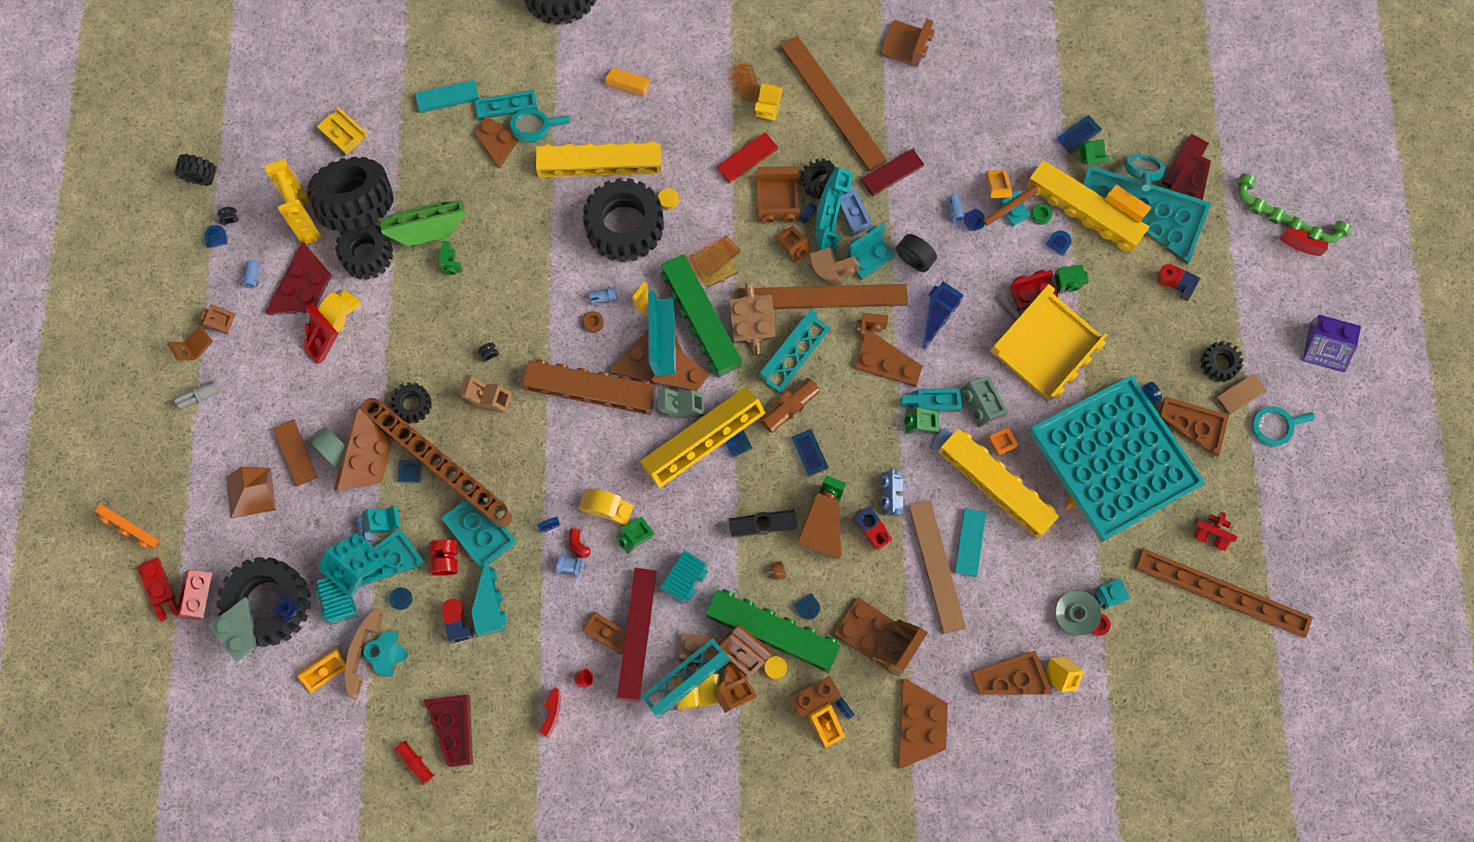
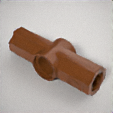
(789, 405)

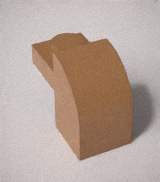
(829, 269)
(485, 396)

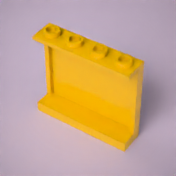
(1048, 345)

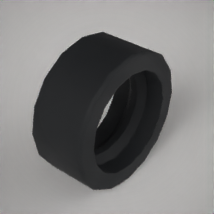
(916, 252)

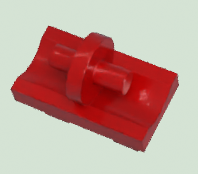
(1223, 537)

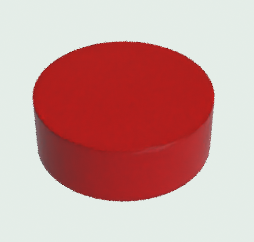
(1103, 627)

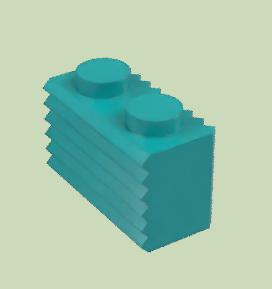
(684, 577)
(336, 603)

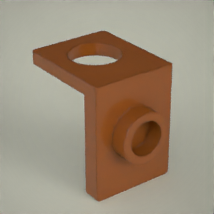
(193, 346)

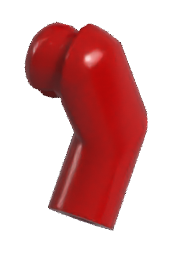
(576, 546)

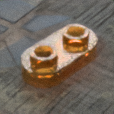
(746, 81)

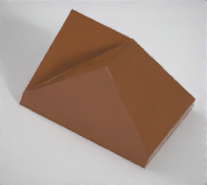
(250, 491)

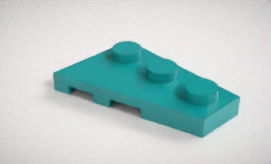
(400, 558)

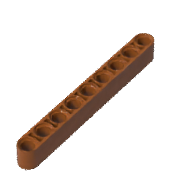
(443, 468)

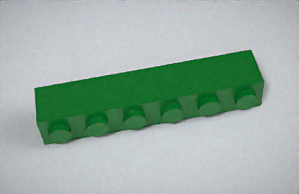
(701, 316)
(774, 631)

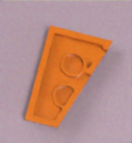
(126, 527)

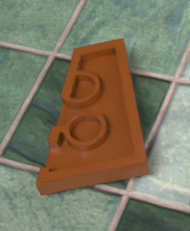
(1196, 423)
(1013, 677)

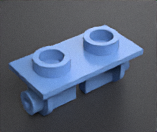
(890, 502)

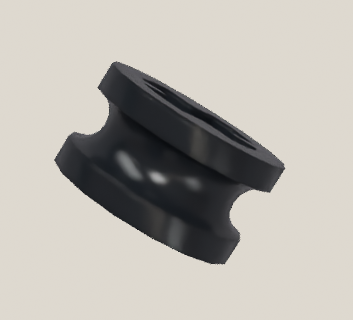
(227, 215)
(487, 351)

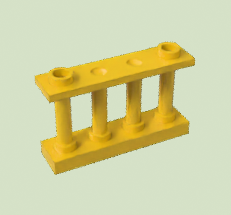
(294, 199)

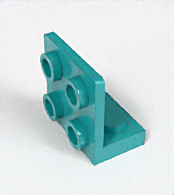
(870, 251)
(350, 562)

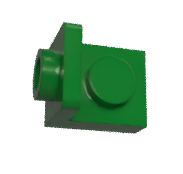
(447, 259)
(922, 421)
(833, 486)
(634, 534)

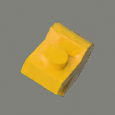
(769, 101)
(337, 307)
(606, 505)

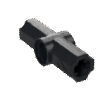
(748, 525)

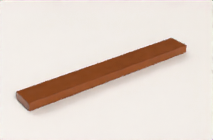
(833, 103)
(834, 296)
(1223, 593)

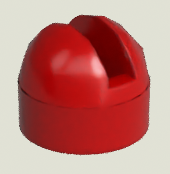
(585, 681)

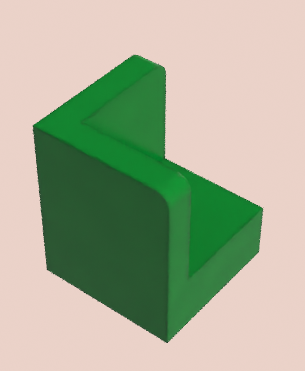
(1093, 152)

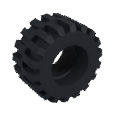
(369, 264)

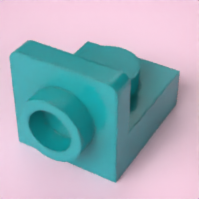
(1017, 214)
(381, 520)
(1111, 593)

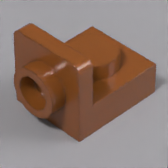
(794, 243)
(217, 319)
(874, 322)

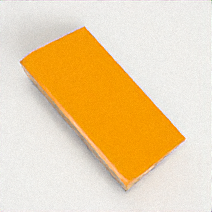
(627, 81)
(322, 669)

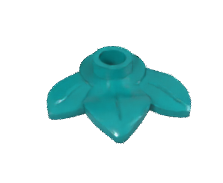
(388, 653)

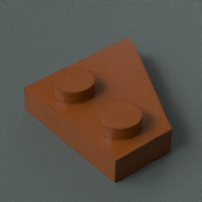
(496, 139)
(733, 688)

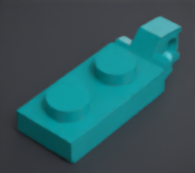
(934, 399)

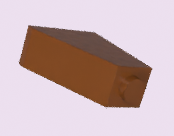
(823, 526)

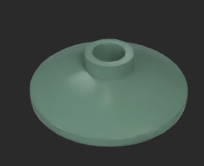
(1081, 602)

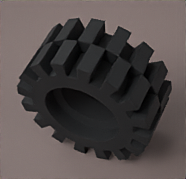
(195, 169)
(813, 171)
(1227, 351)
(402, 394)

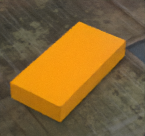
(998, 184)
(1127, 203)

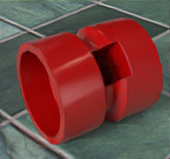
(443, 565)

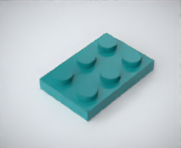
(478, 534)

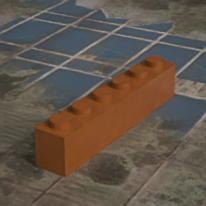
(589, 387)

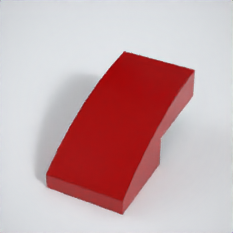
(1298, 240)
(553, 706)

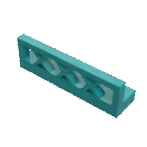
(661, 335)
(788, 346)
(687, 685)

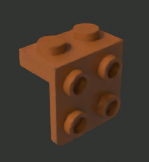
(908, 42)

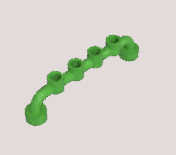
(1276, 214)

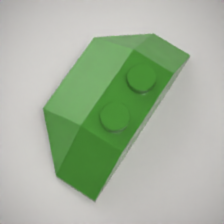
(424, 223)

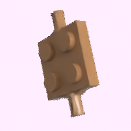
(752, 318)

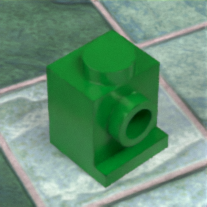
(1070, 278)

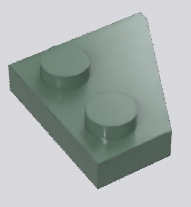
(236, 630)

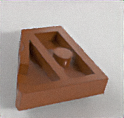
(687, 376)

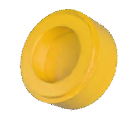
(669, 198)
(775, 668)

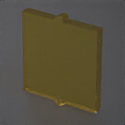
(714, 264)

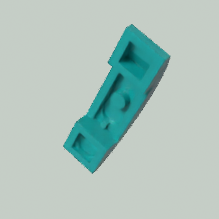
(829, 207)

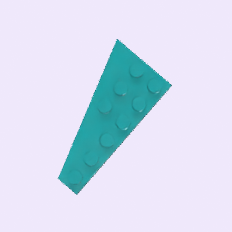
(1173, 216)

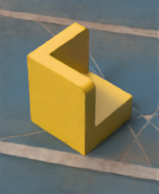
(1063, 674)

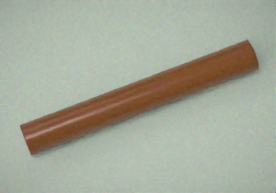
(1010, 205)

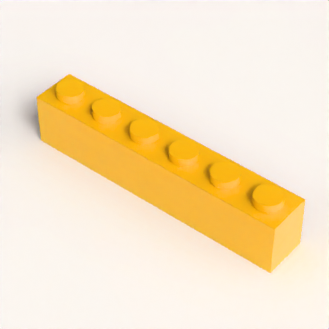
(598, 159)
(1087, 206)
(702, 437)
(998, 483)

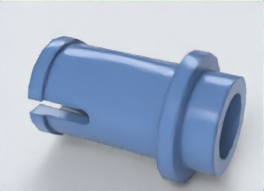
(956, 212)
(251, 274)
(603, 295)
(361, 529)

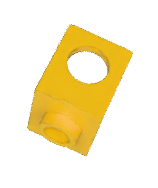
(640, 298)

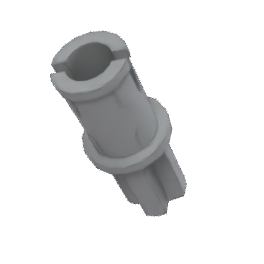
(197, 394)

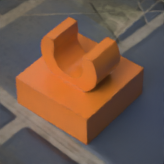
(1003, 442)

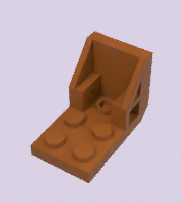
(880, 637)

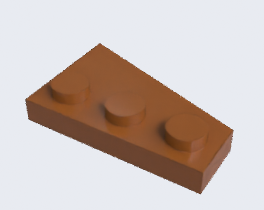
(887, 361)

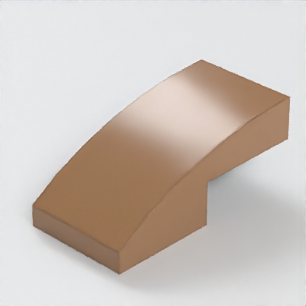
(1242, 393)

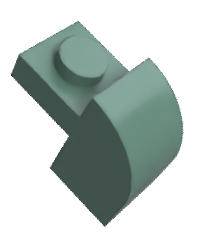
(682, 404)
(328, 446)

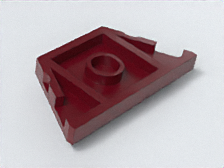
(301, 284)

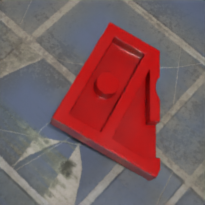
(319, 335)

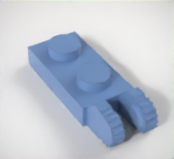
(855, 212)

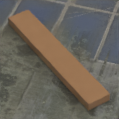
(937, 567)

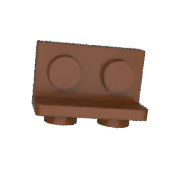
(815, 697)

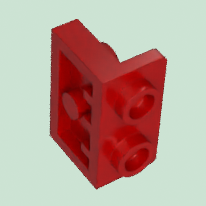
(1026, 289)

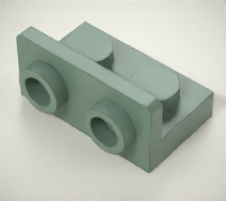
(983, 401)

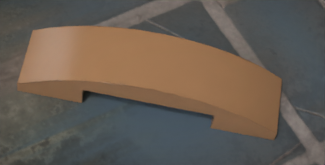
(371, 624)

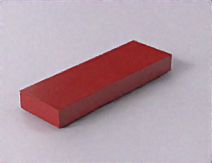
(747, 157)

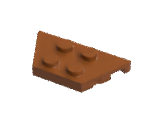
(636, 360)
(363, 454)
(922, 724)

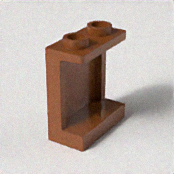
(777, 194)

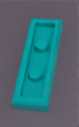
(447, 96)
(505, 104)
(970, 542)

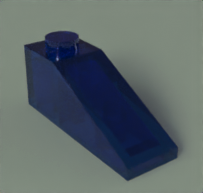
(941, 306)

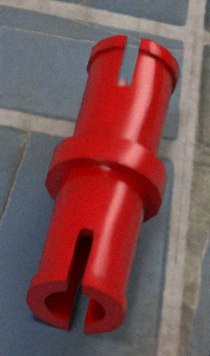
(414, 762)

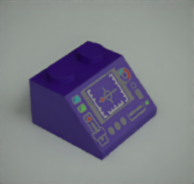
(1331, 342)

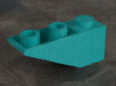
(486, 607)

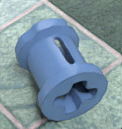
(569, 565)

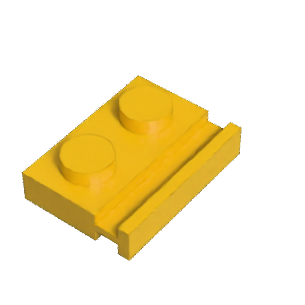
(342, 131)

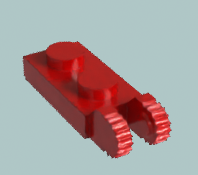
(157, 587)

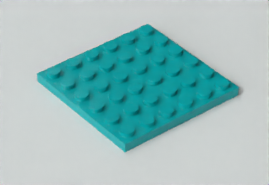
(1116, 457)

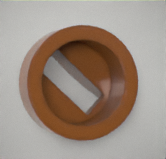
(778, 568)

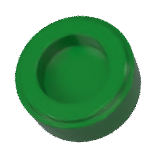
(1041, 214)

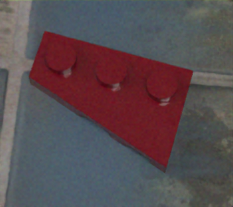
(1193, 176)
(453, 725)

